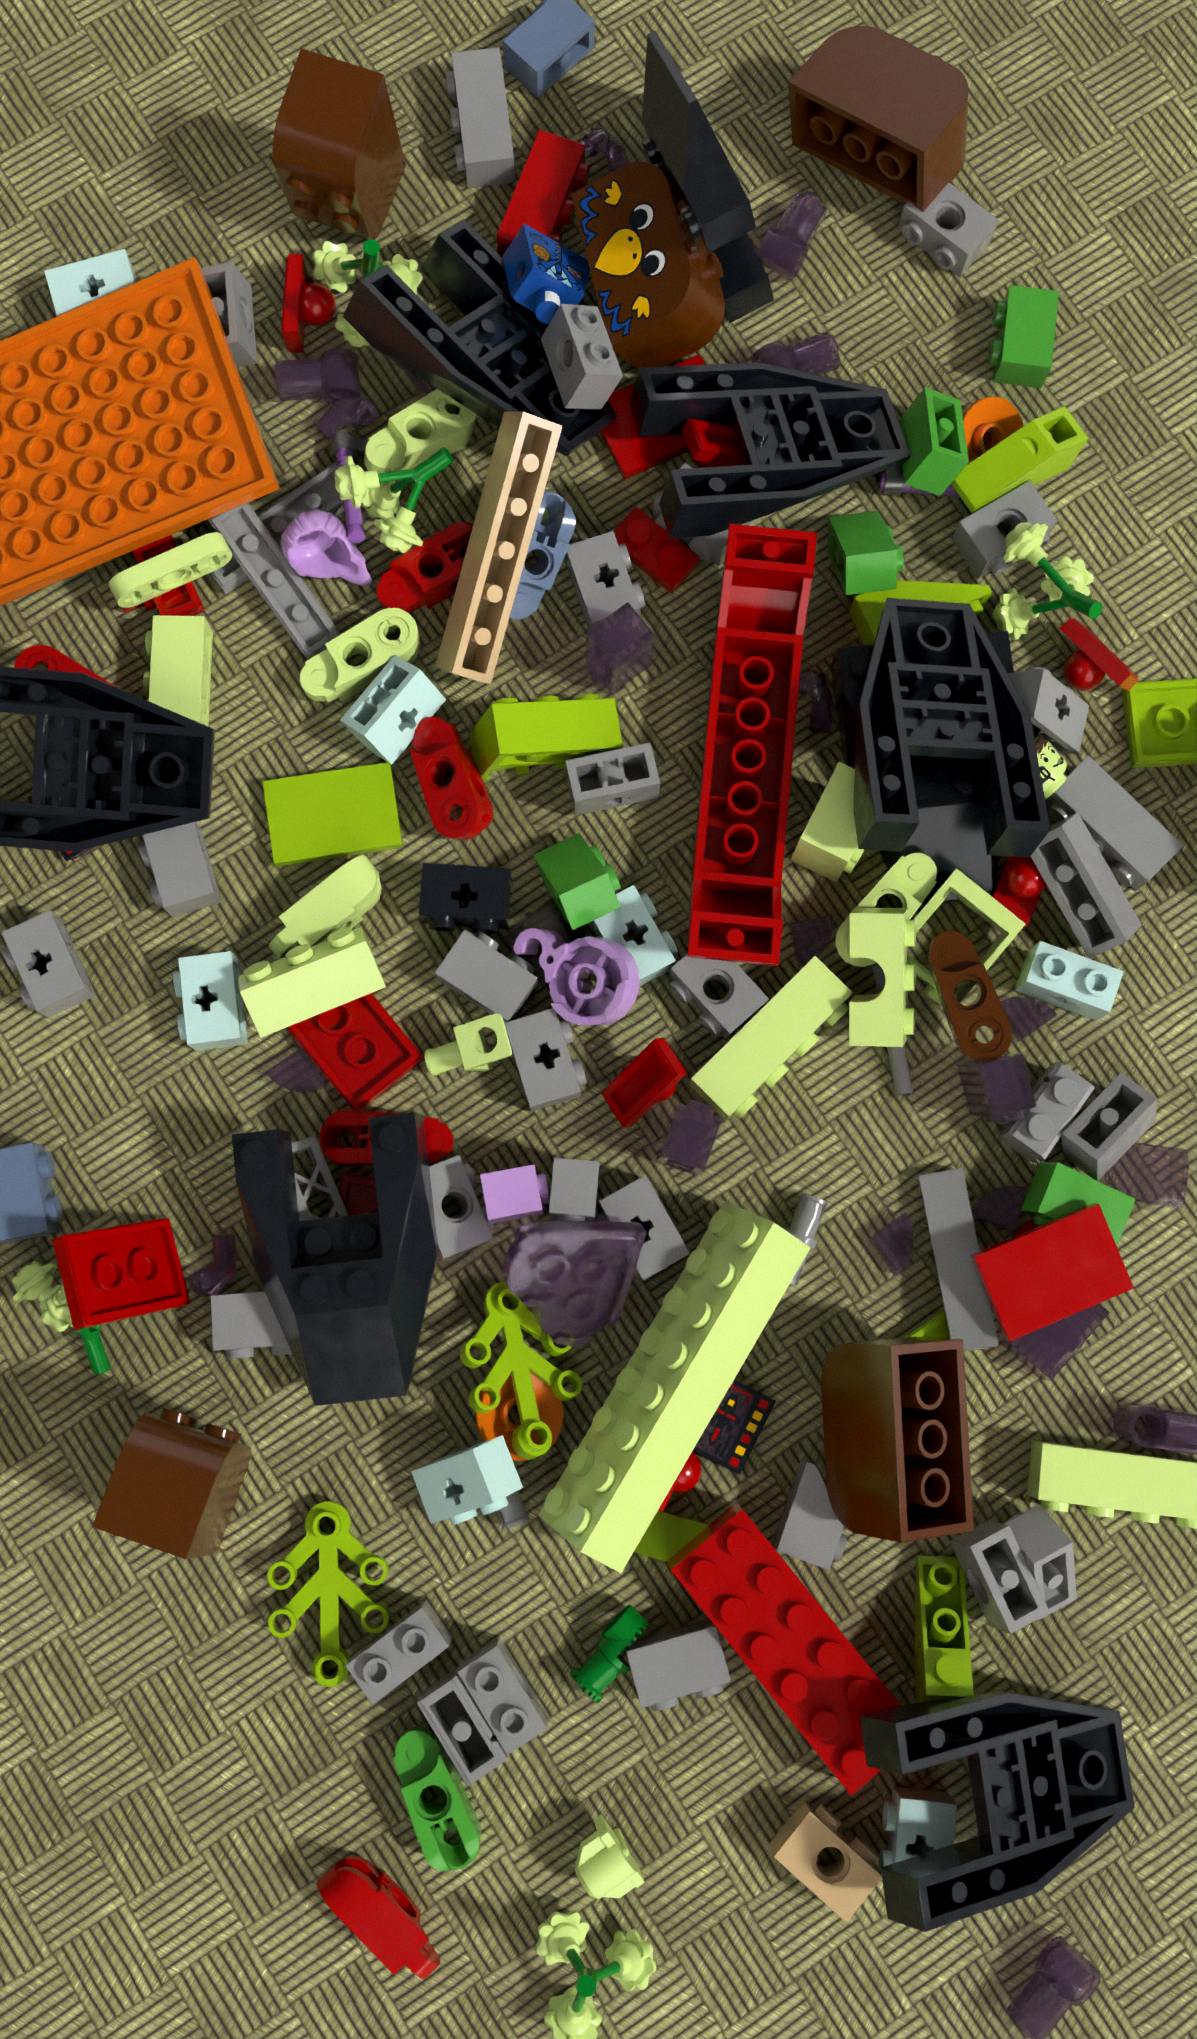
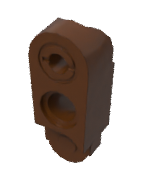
(954, 960)

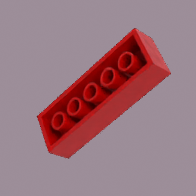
(784, 1639)

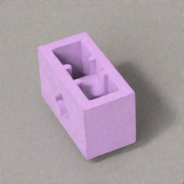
(514, 1193)

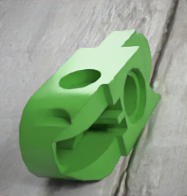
(424, 1763)

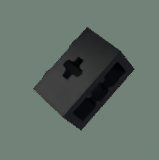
(445, 885)

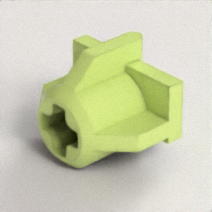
(606, 1864)

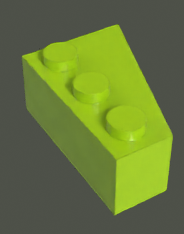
(543, 732)

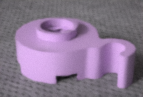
(568, 972)

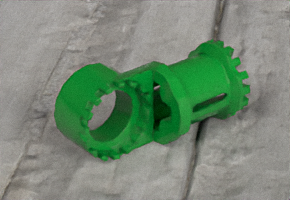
(607, 1661)

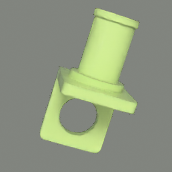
(470, 1048)

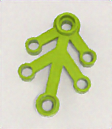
(518, 1361)
(329, 1584)

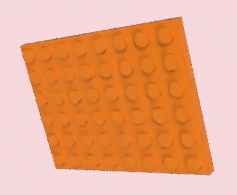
(120, 430)

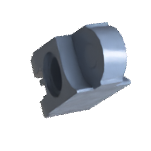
(552, 542)

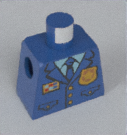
(543, 273)

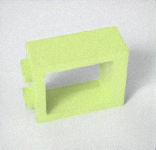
(985, 907)

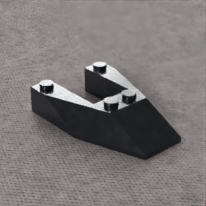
(693, 159)
(485, 359)
(792, 429)
(943, 694)
(102, 763)
(944, 786)
(350, 1284)
(1042, 1791)

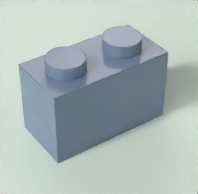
(548, 44)
(26, 1194)

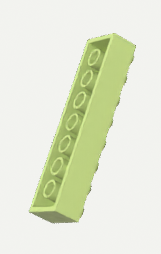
(672, 1385)

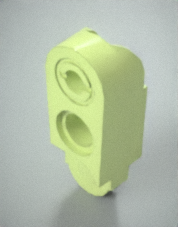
(427, 419)
(329, 675)
(909, 881)
(329, 906)

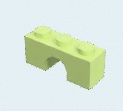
(884, 938)

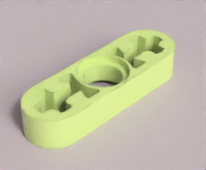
(170, 570)

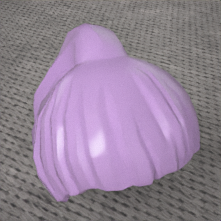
(320, 548)

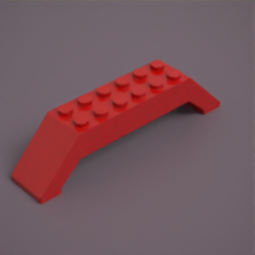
(749, 746)

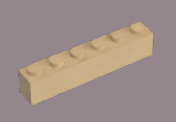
(498, 545)

